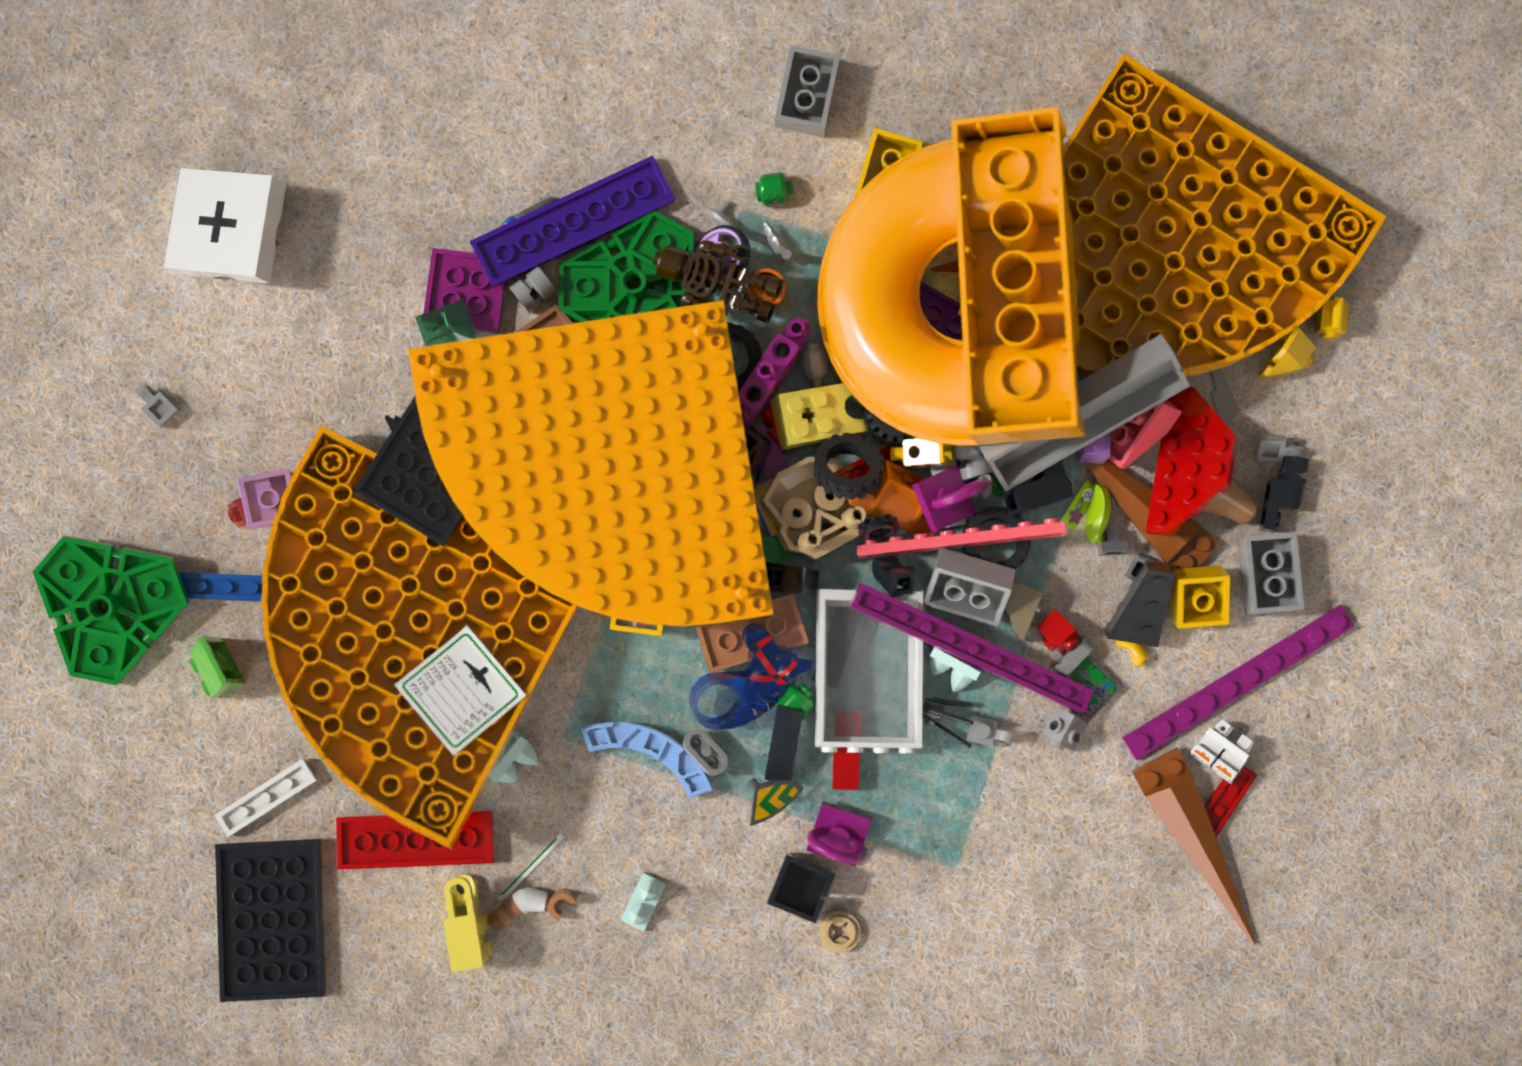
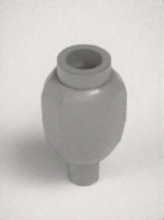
(815, 364)

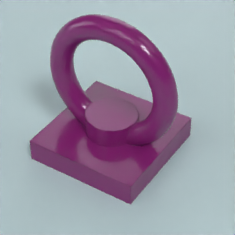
(947, 498)
(839, 834)

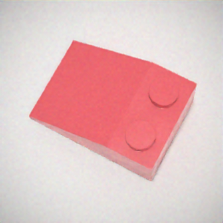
(1141, 433)

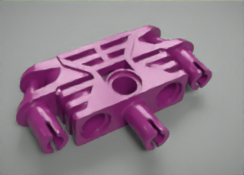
(772, 369)

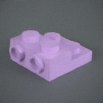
(262, 496)

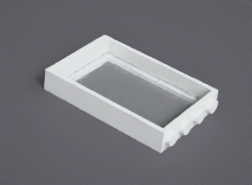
(866, 678)

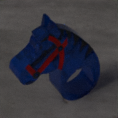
(759, 687)

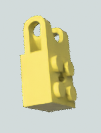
(823, 413)
(465, 926)

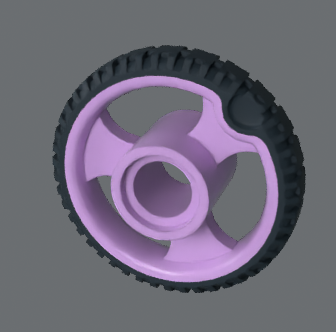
(715, 235)

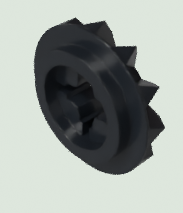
(878, 527)

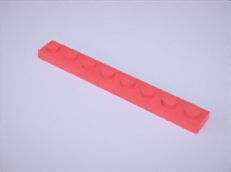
(971, 538)

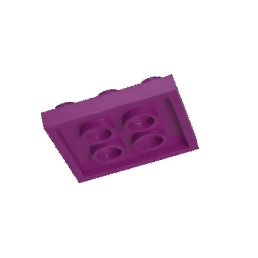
(458, 277)

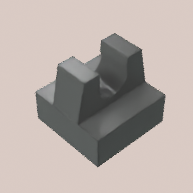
(1112, 544)

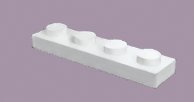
(266, 797)

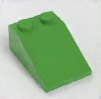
(215, 666)

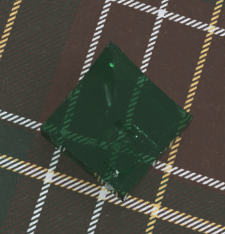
(446, 324)

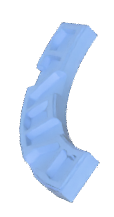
(653, 743)

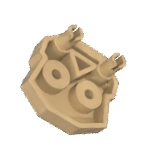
(798, 490)

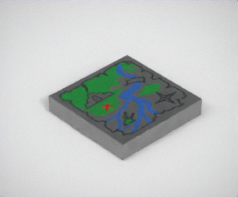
(1096, 678)

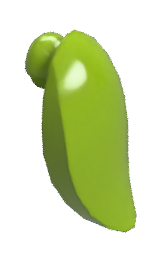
(1098, 515)

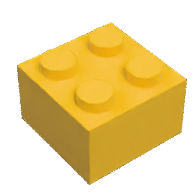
(1200, 597)

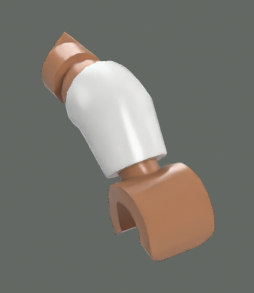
(527, 901)

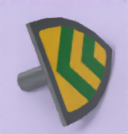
(771, 798)

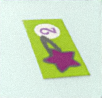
(1079, 505)

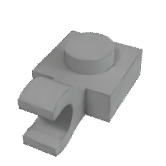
(158, 406)
(1274, 447)
(985, 731)

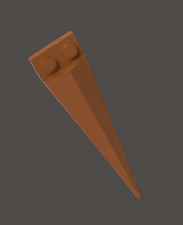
(1182, 550)
(1176, 799)

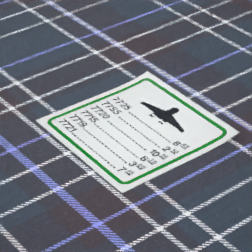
(460, 690)

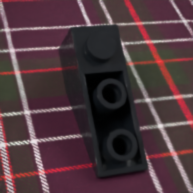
(792, 579)

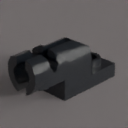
(1284, 492)

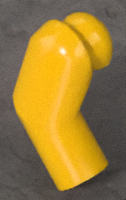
(1138, 651)

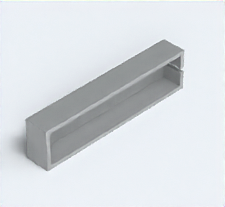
(1106, 402)

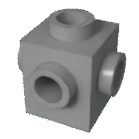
(1064, 729)

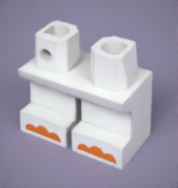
(1216, 742)

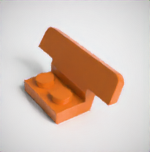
(896, 498)

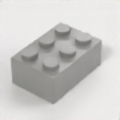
(807, 91)
(1271, 573)
(969, 587)

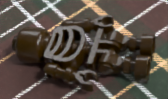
(676, 265)

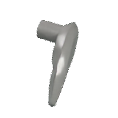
(719, 214)
(777, 244)

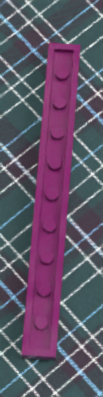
(971, 648)
(1238, 682)

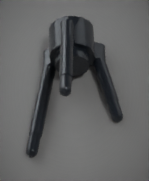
(934, 711)

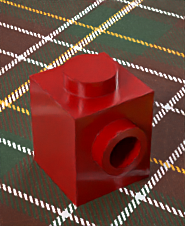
(1058, 633)

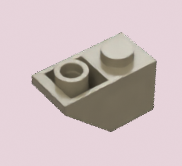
(1021, 609)

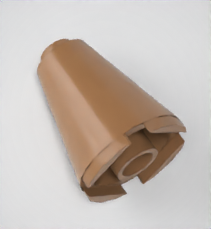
(1234, 504)

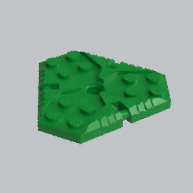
(596, 283)
(140, 594)

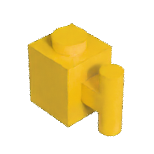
(1332, 318)

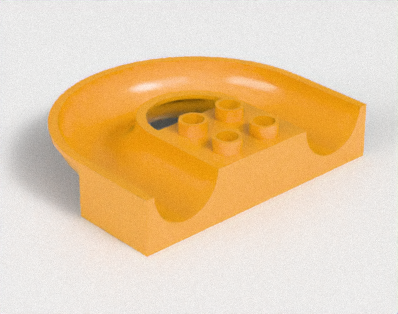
(1008, 208)

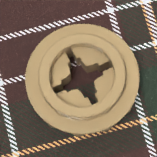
(827, 933)

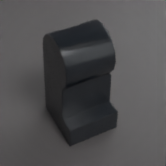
(891, 574)

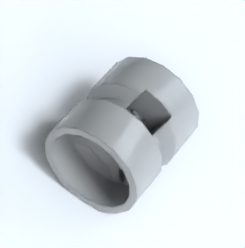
(542, 289)
(972, 462)

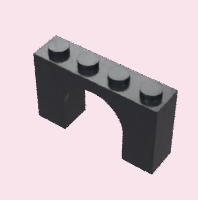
(1045, 489)

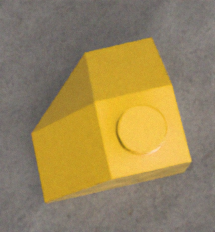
(1289, 356)

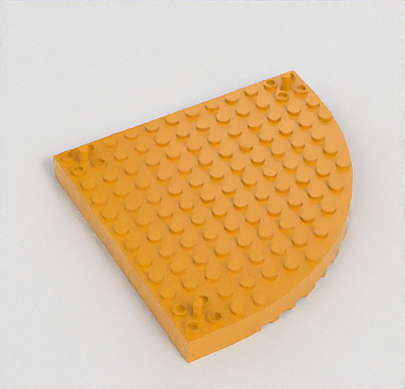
(1196, 229)
(605, 461)
(364, 602)

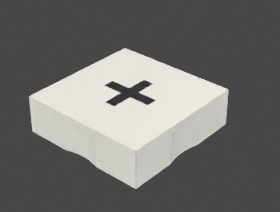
(225, 225)

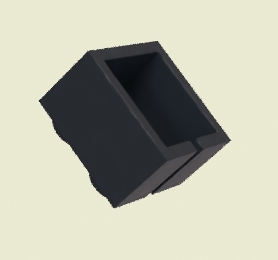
(799, 887)

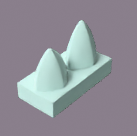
(962, 673)
(516, 750)
(643, 901)

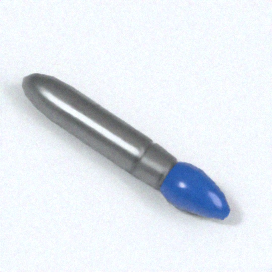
(532, 208)

